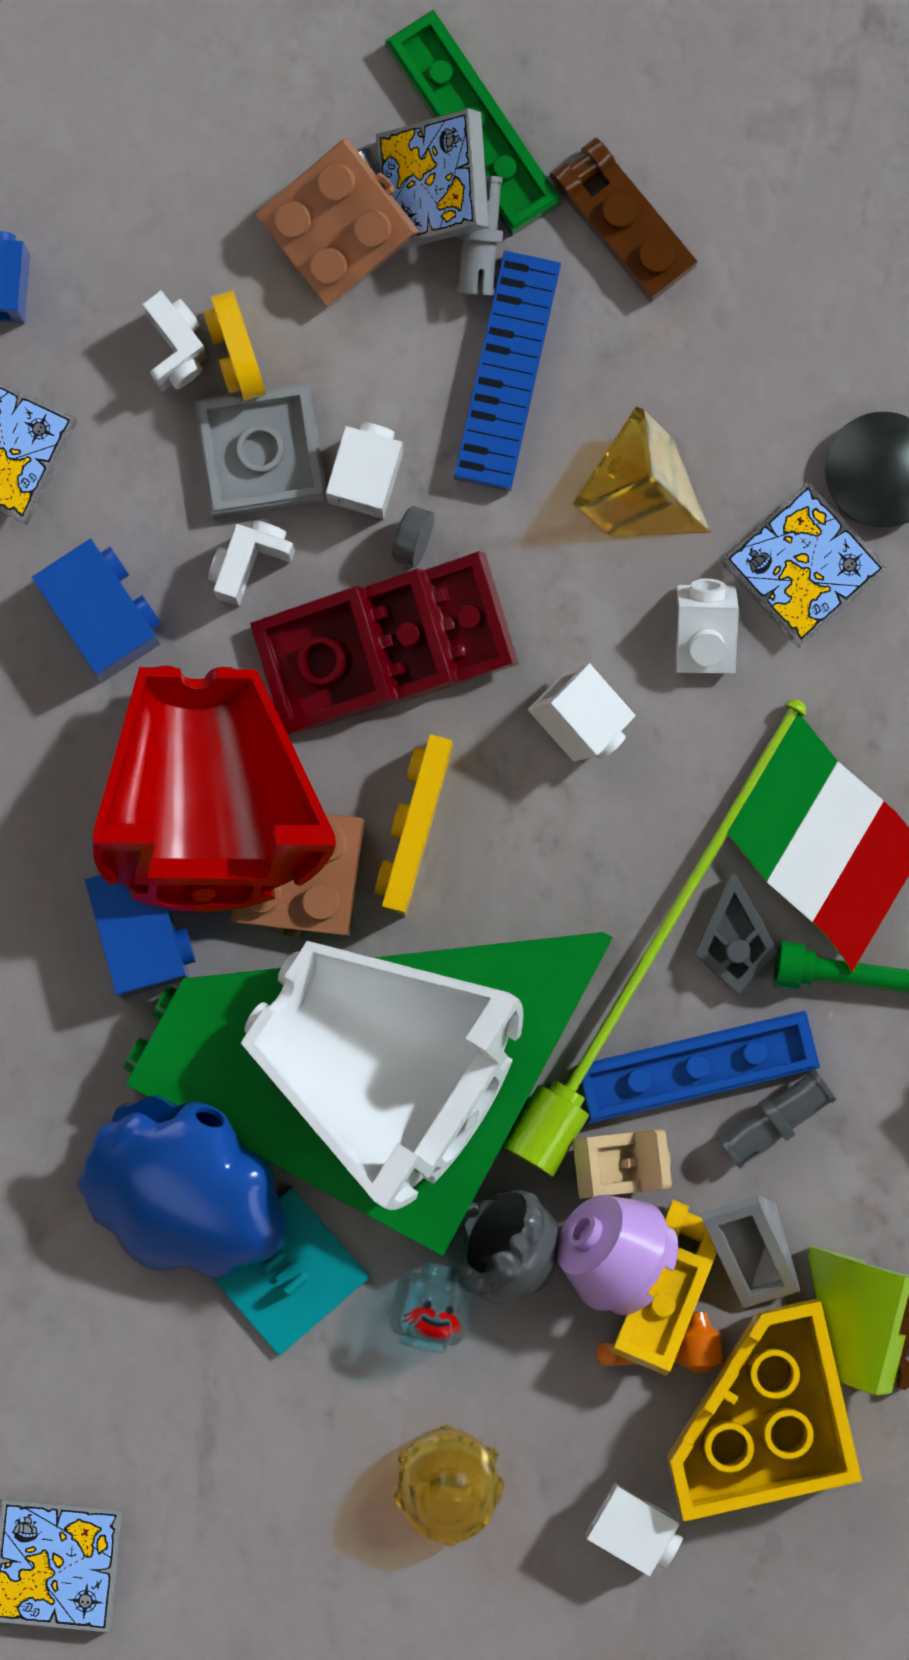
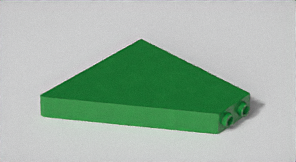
(201, 1059)

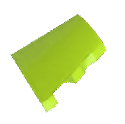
(862, 1317)

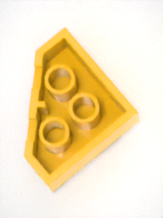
(767, 1421)

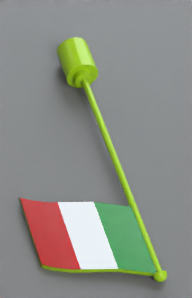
(813, 840)

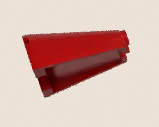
(207, 796)

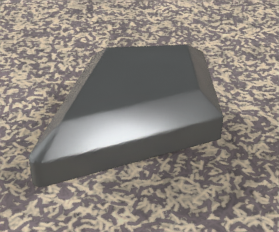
(735, 939)

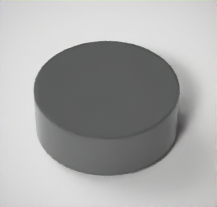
(412, 536)

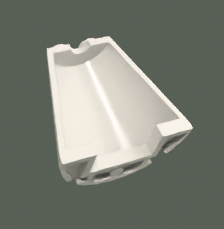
(384, 1061)

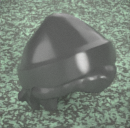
(508, 1248)

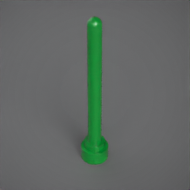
(799, 967)

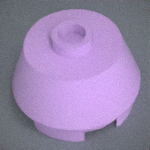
(616, 1252)

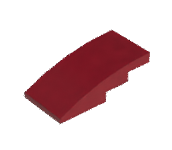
(384, 643)

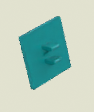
(297, 1284)

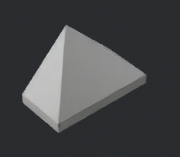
(753, 1249)

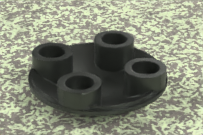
(871, 469)

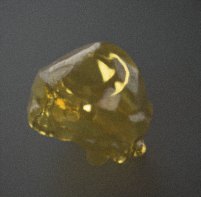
(448, 1485)

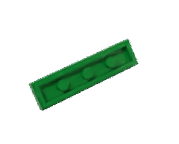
(449, 85)

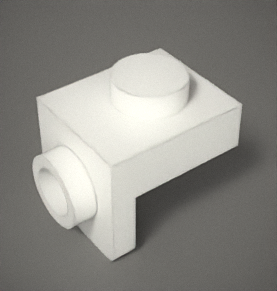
(177, 327)
(234, 565)
(707, 627)

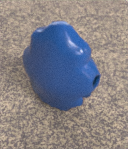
(182, 1189)

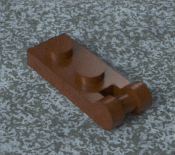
(624, 221)

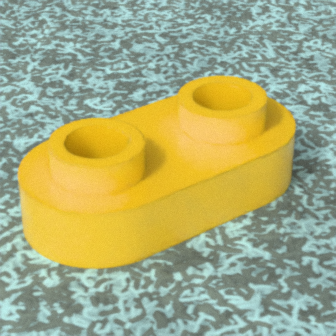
(227, 326)

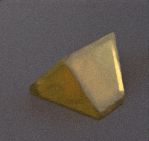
(641, 485)

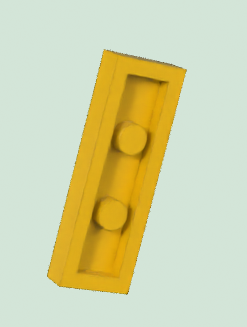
(413, 824)

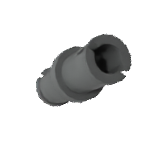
(777, 1118)

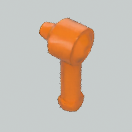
(698, 1352)

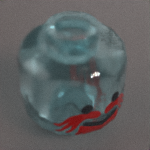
(430, 1309)

